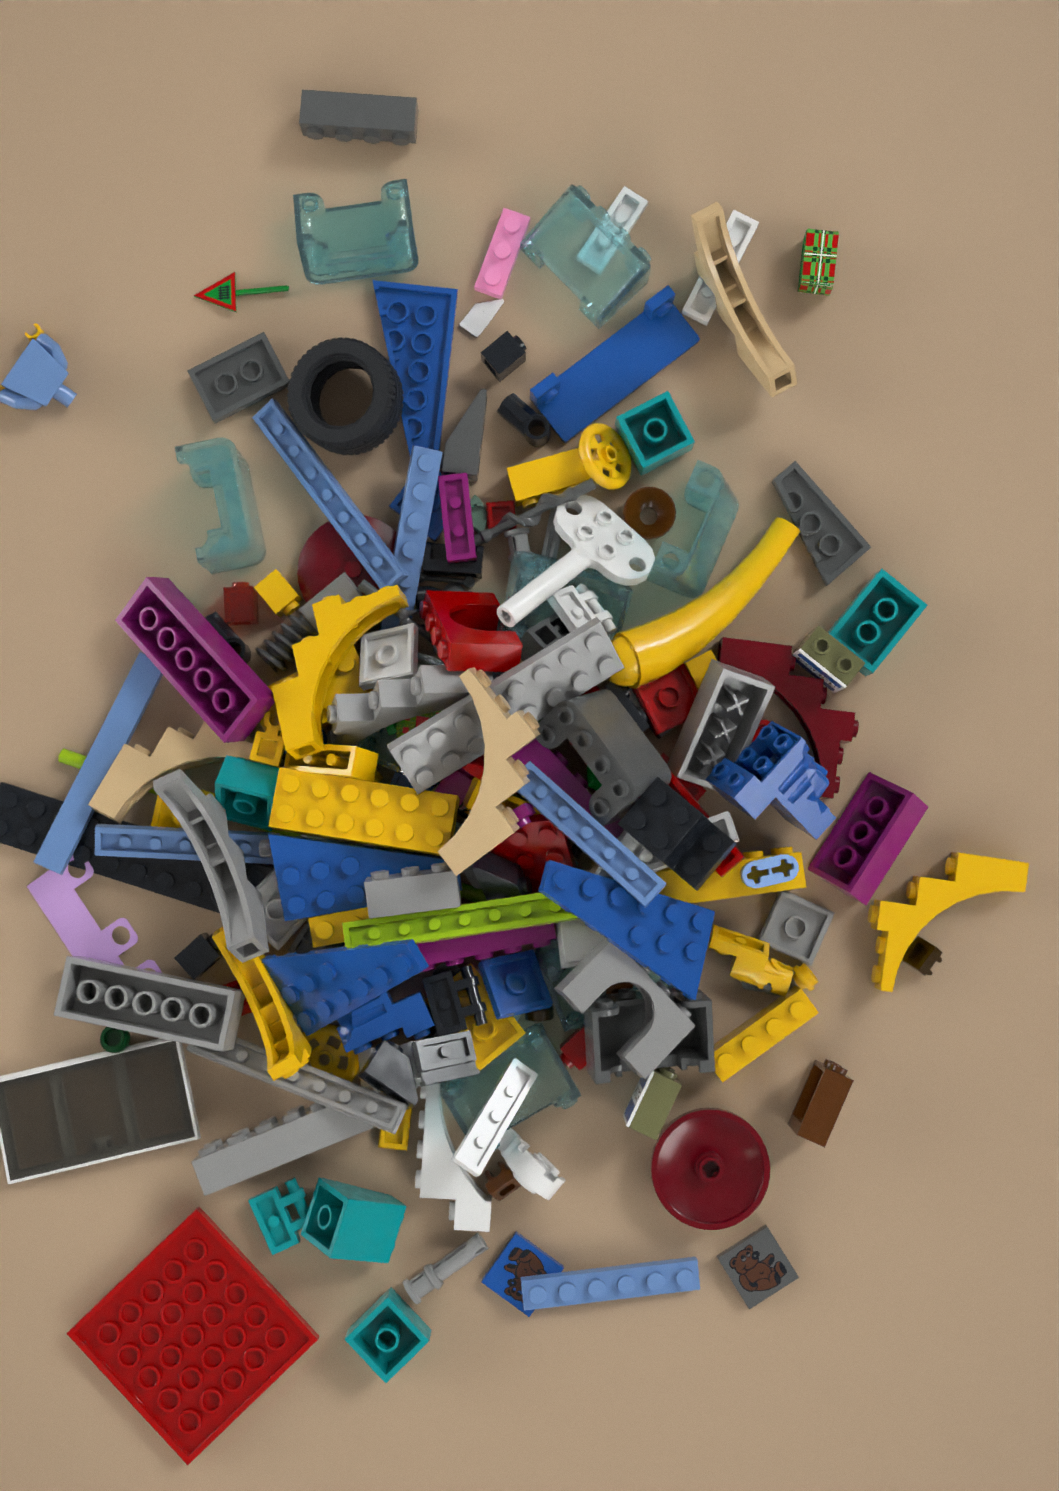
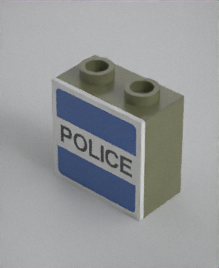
(827, 659)
(652, 1102)

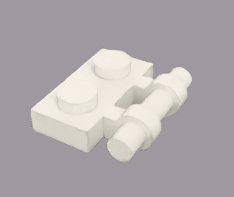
(580, 606)

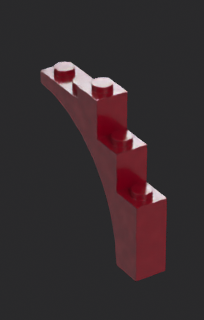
(801, 695)

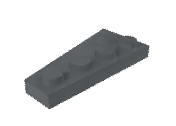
(822, 527)

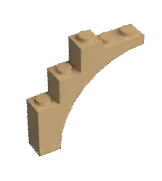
(735, 303)
(136, 770)
(502, 775)

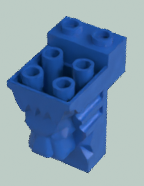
(776, 773)
(383, 1019)

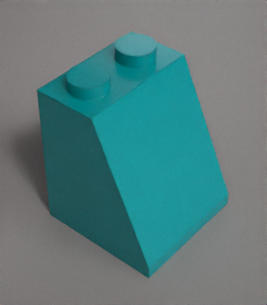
(353, 1222)

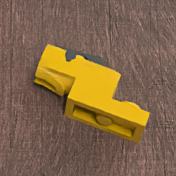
(751, 962)

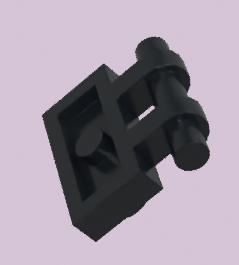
(445, 1003)

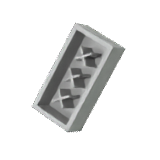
(719, 721)

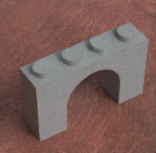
(664, 1021)

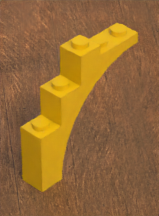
(340, 626)
(928, 897)
(283, 1040)

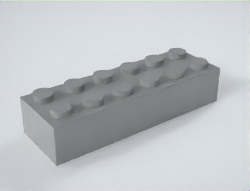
(150, 1003)
(272, 1145)

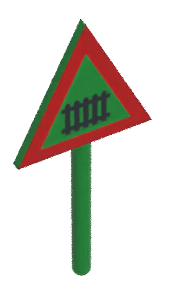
(224, 292)

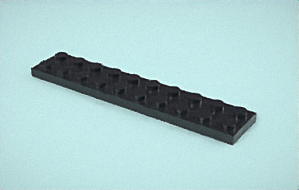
(29, 816)

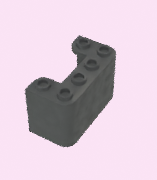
(609, 746)
(618, 1016)

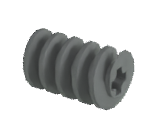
(281, 648)

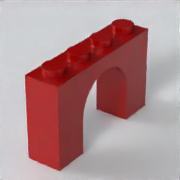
(450, 620)

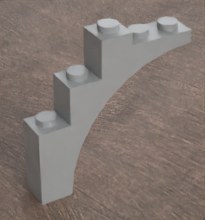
(392, 701)
(223, 862)

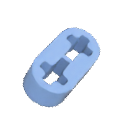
(770, 878)

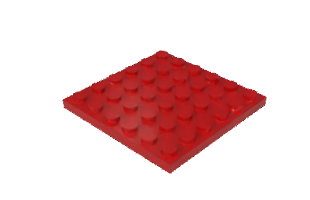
(193, 1335)

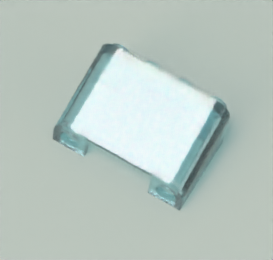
(588, 254)
(711, 494)

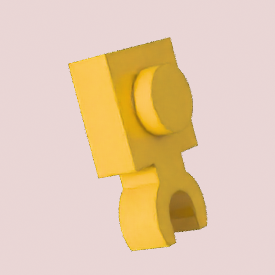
(268, 745)

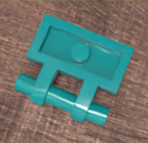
(274, 1217)

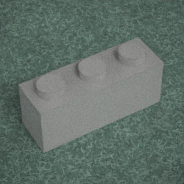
(411, 891)

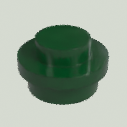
(114, 1040)

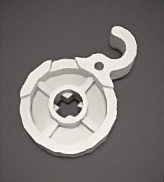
(529, 1169)

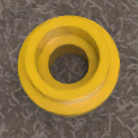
(804, 977)

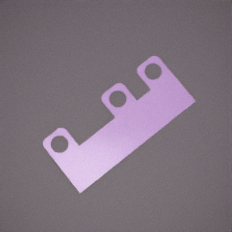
(75, 923)

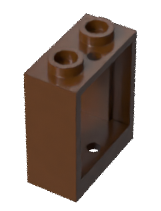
(820, 1102)

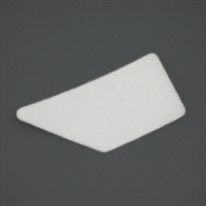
(480, 316)

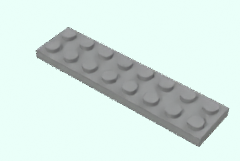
(534, 686)

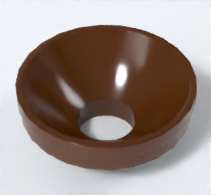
(653, 499)

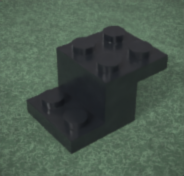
(677, 833)

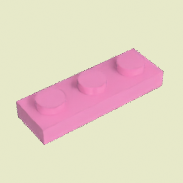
(502, 253)

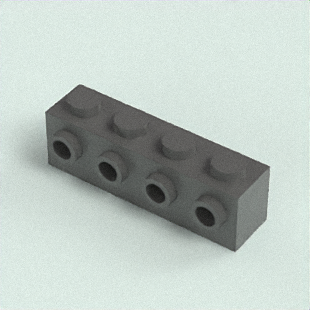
(359, 117)

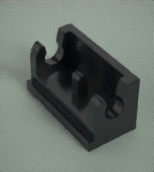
(436, 562)

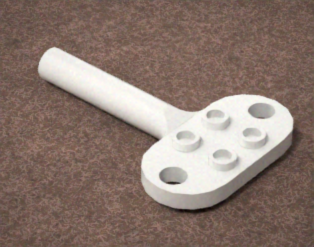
(597, 542)

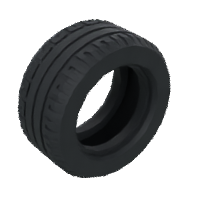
(312, 374)

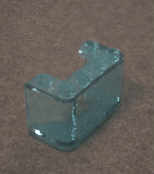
(240, 538)

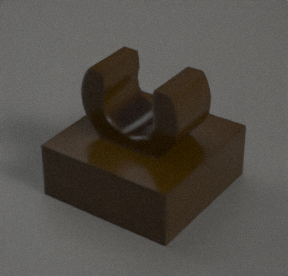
(922, 956)

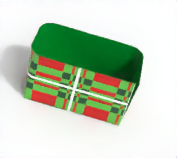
(818, 261)

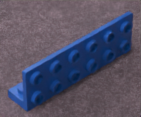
(615, 367)

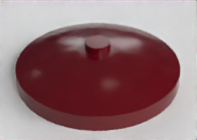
(328, 556)
(710, 1168)

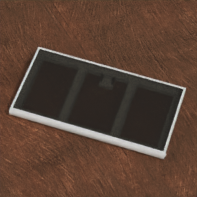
(95, 1109)

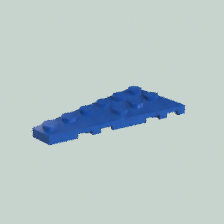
(419, 341)
(331, 875)
(664, 936)
(337, 980)

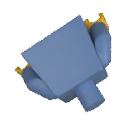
(37, 375)

